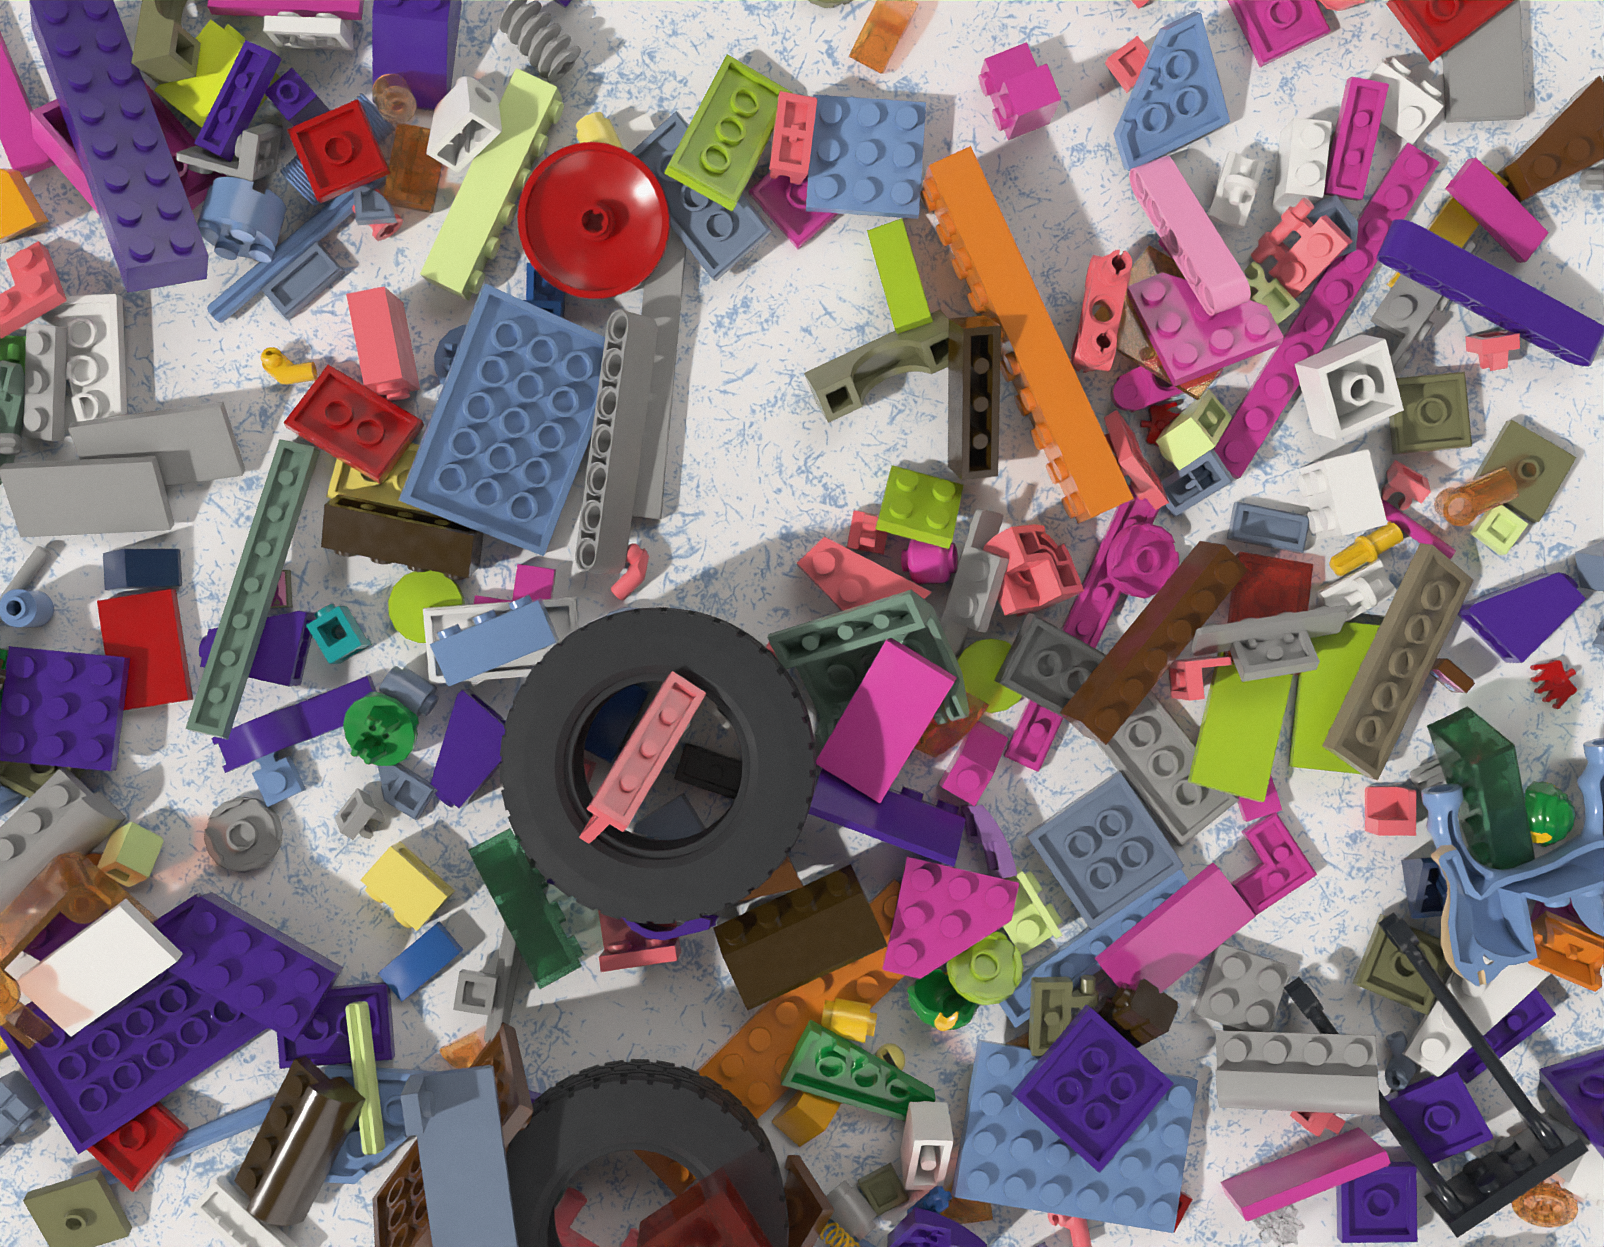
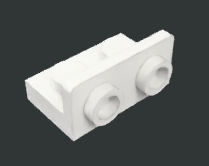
(317, 32)

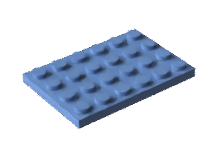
(509, 422)
(1023, 1164)

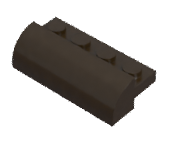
(298, 1143)

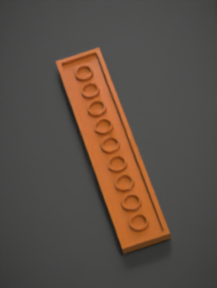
(758, 1051)

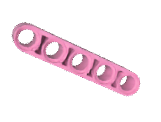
(1189, 235)

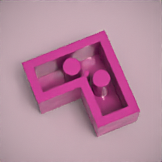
(1020, 91)

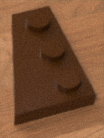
(806, 1204)

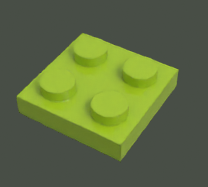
(920, 507)

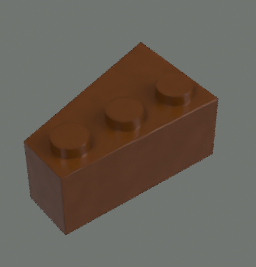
(1562, 148)

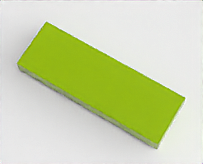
(899, 276)

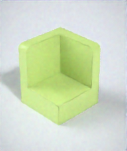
(130, 854)

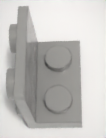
(253, 159)

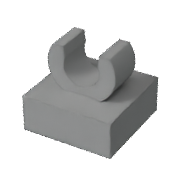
(355, 815)
(476, 992)

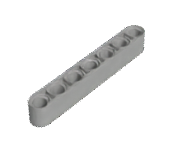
(616, 443)

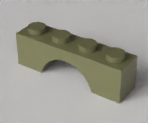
(162, 45)
(846, 380)

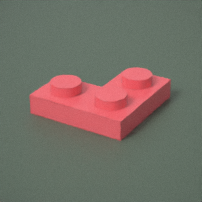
(35, 288)
(1131, 461)

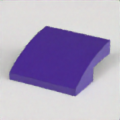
(931, 1229)

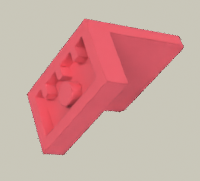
(629, 949)

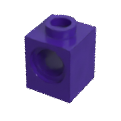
(295, 98)

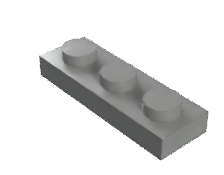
(45, 382)

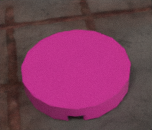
(1141, 559)

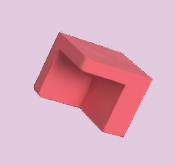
(1390, 810)

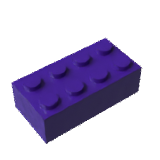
(252, 966)

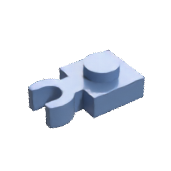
(277, 778)

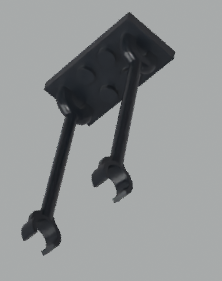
(1515, 1162)

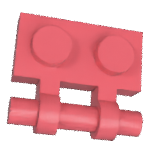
(1309, 256)

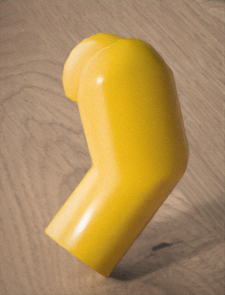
(284, 370)

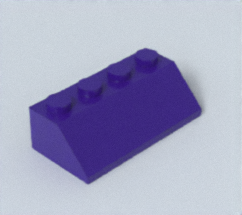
(898, 820)

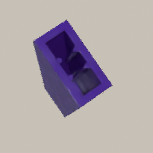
(1522, 614)
(281, 649)
(468, 750)

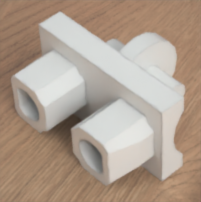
(1235, 190)
(1359, 590)

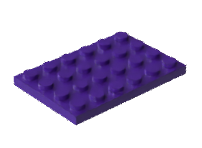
(131, 1051)

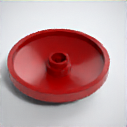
(594, 220)

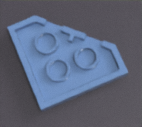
(1174, 95)
(351, 1162)

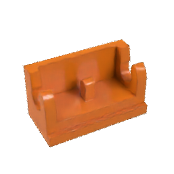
(1568, 950)

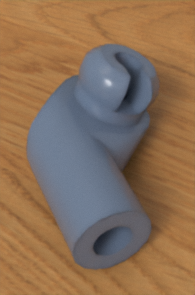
(1400, 1068)

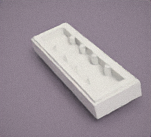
(226, 1213)

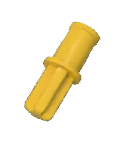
(1366, 549)

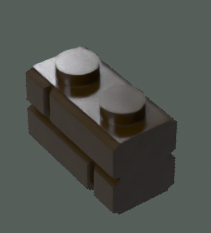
(1138, 1012)

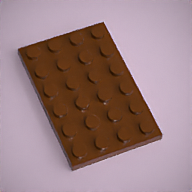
(400, 1203)

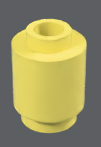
(597, 129)

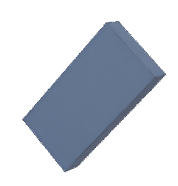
(303, 280)
(1268, 527)

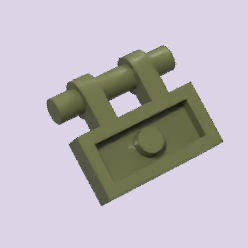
(1052, 1005)

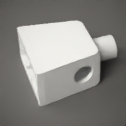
(464, 124)

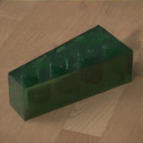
(1492, 789)
(525, 908)

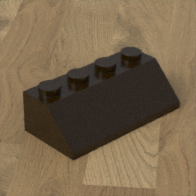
(799, 937)

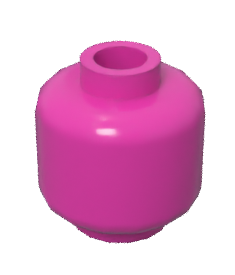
(929, 562)

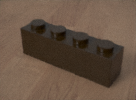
(973, 396)
(401, 537)

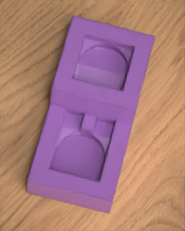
(984, 830)

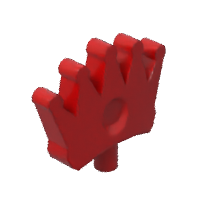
(1158, 421)
(1555, 681)

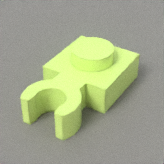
(1271, 294)

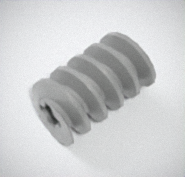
(538, 40)

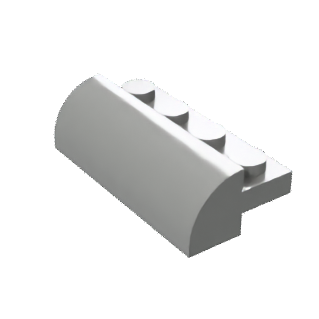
(51, 822)
(1297, 1072)

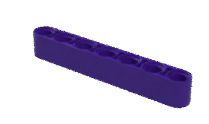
(1490, 292)

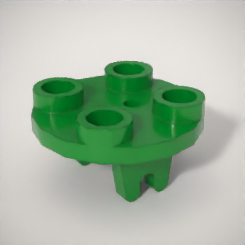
(388, 717)

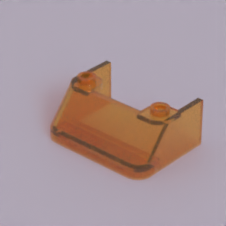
(65, 885)

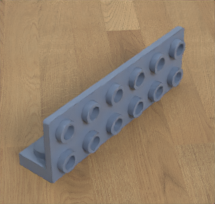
(461, 1156)

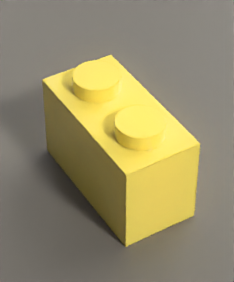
(406, 886)

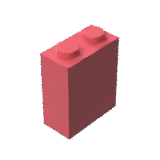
(383, 343)

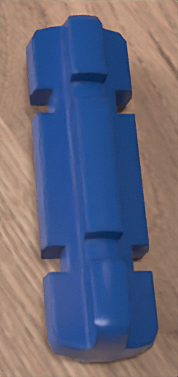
(934, 1201)

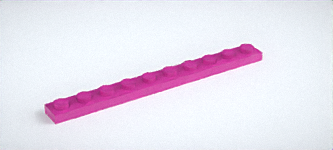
(1322, 310)

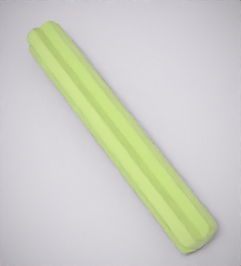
(365, 1077)

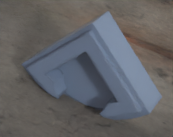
(372, 207)

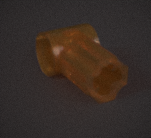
(1478, 495)

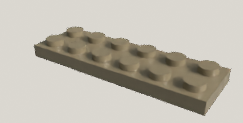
(1398, 661)

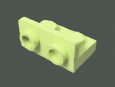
(1031, 920)

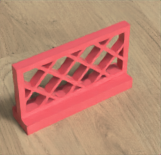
(643, 756)

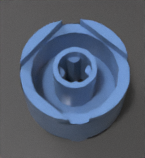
(241, 219)

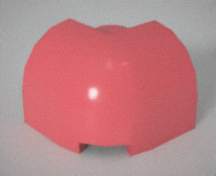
(1037, 570)

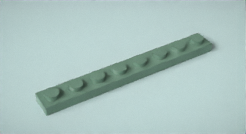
(253, 590)

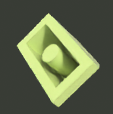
(1194, 431)

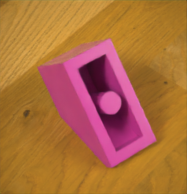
(974, 763)

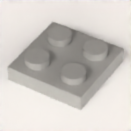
(1241, 989)

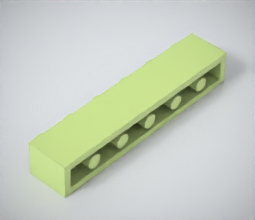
(492, 187)

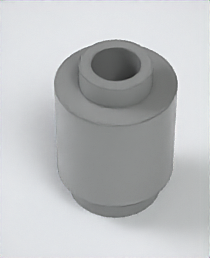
(852, 1210)

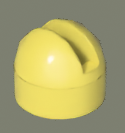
(895, 1052)

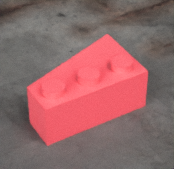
(851, 578)

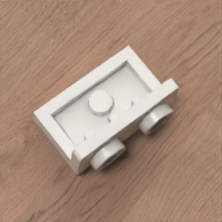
(1407, 104)

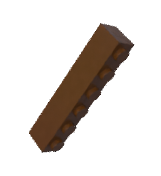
(1153, 641)

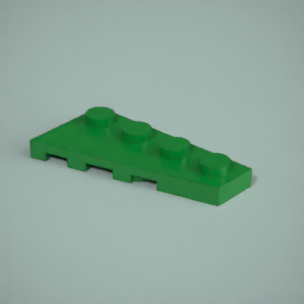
(848, 1074)

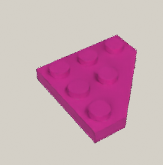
(1189, 338)
(943, 914)

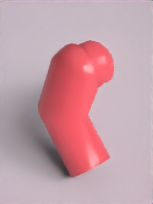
(635, 574)
(1077, 1226)

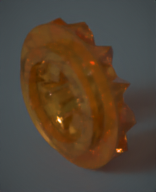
(1539, 1213)

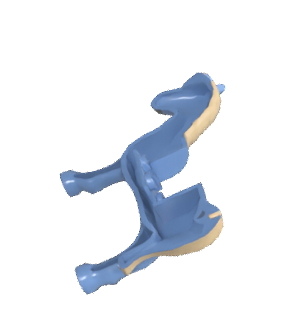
(1489, 906)

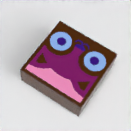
(1451, 676)

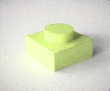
(1499, 529)

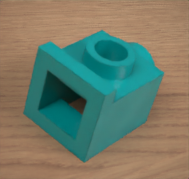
(324, 628)

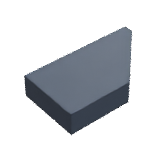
(405, 789)

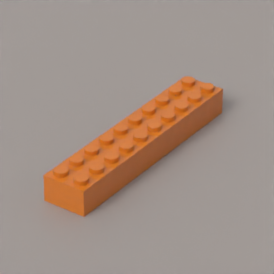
(1029, 342)

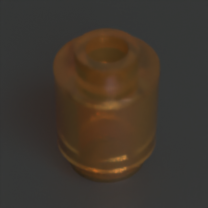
(394, 99)

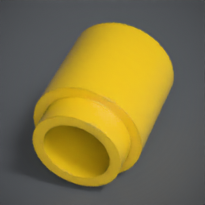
(849, 1019)

